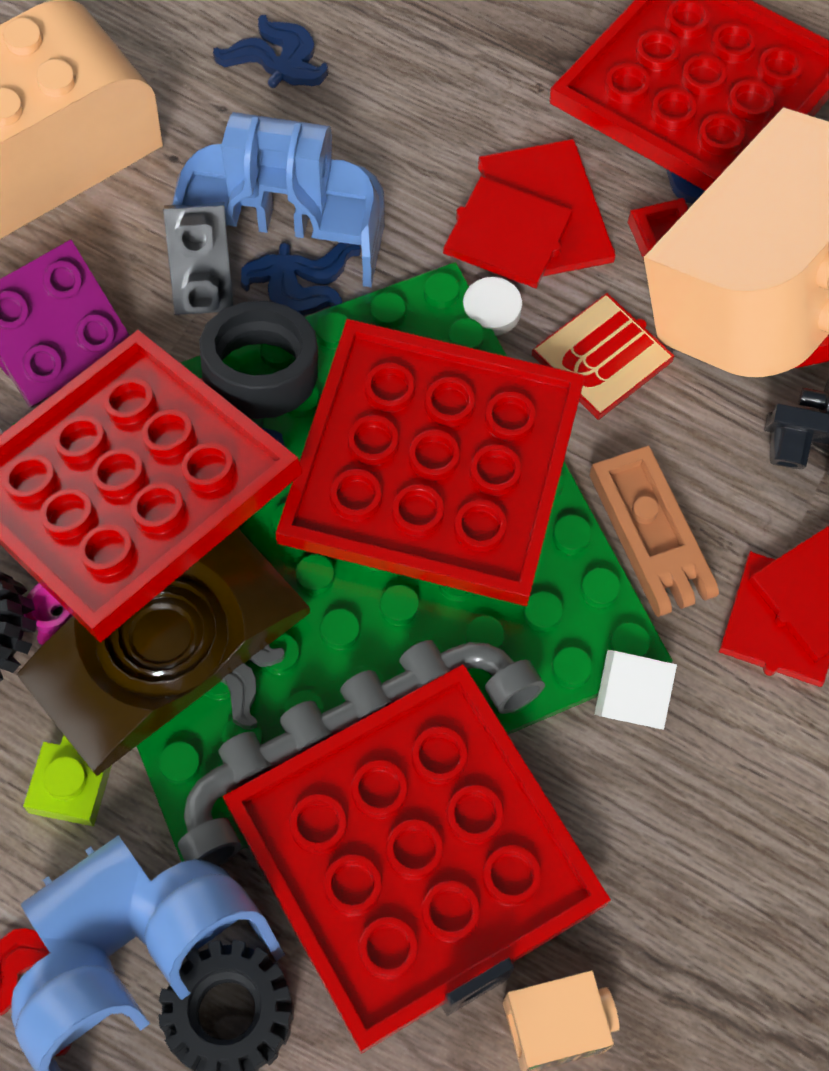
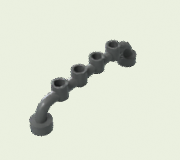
(305, 726)

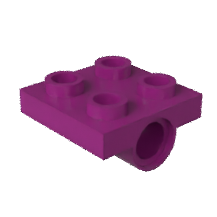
(54, 322)

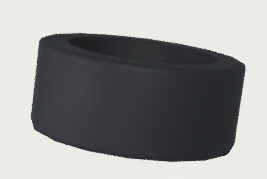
(260, 324)

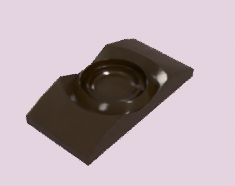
(164, 655)

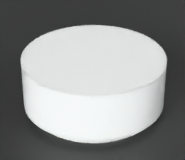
(493, 304)

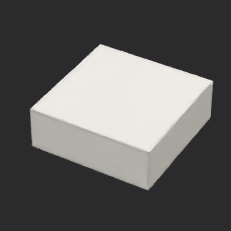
(635, 689)

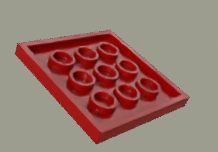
(694, 81)
(433, 462)
(130, 482)
(414, 855)

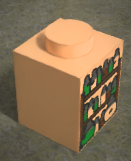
(560, 1021)

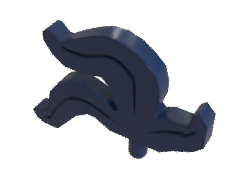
(290, 66)
(283, 285)

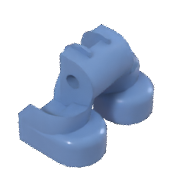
(290, 159)
(97, 912)

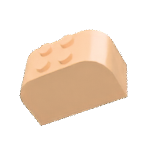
(66, 110)
(750, 259)

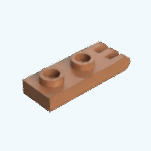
(652, 530)

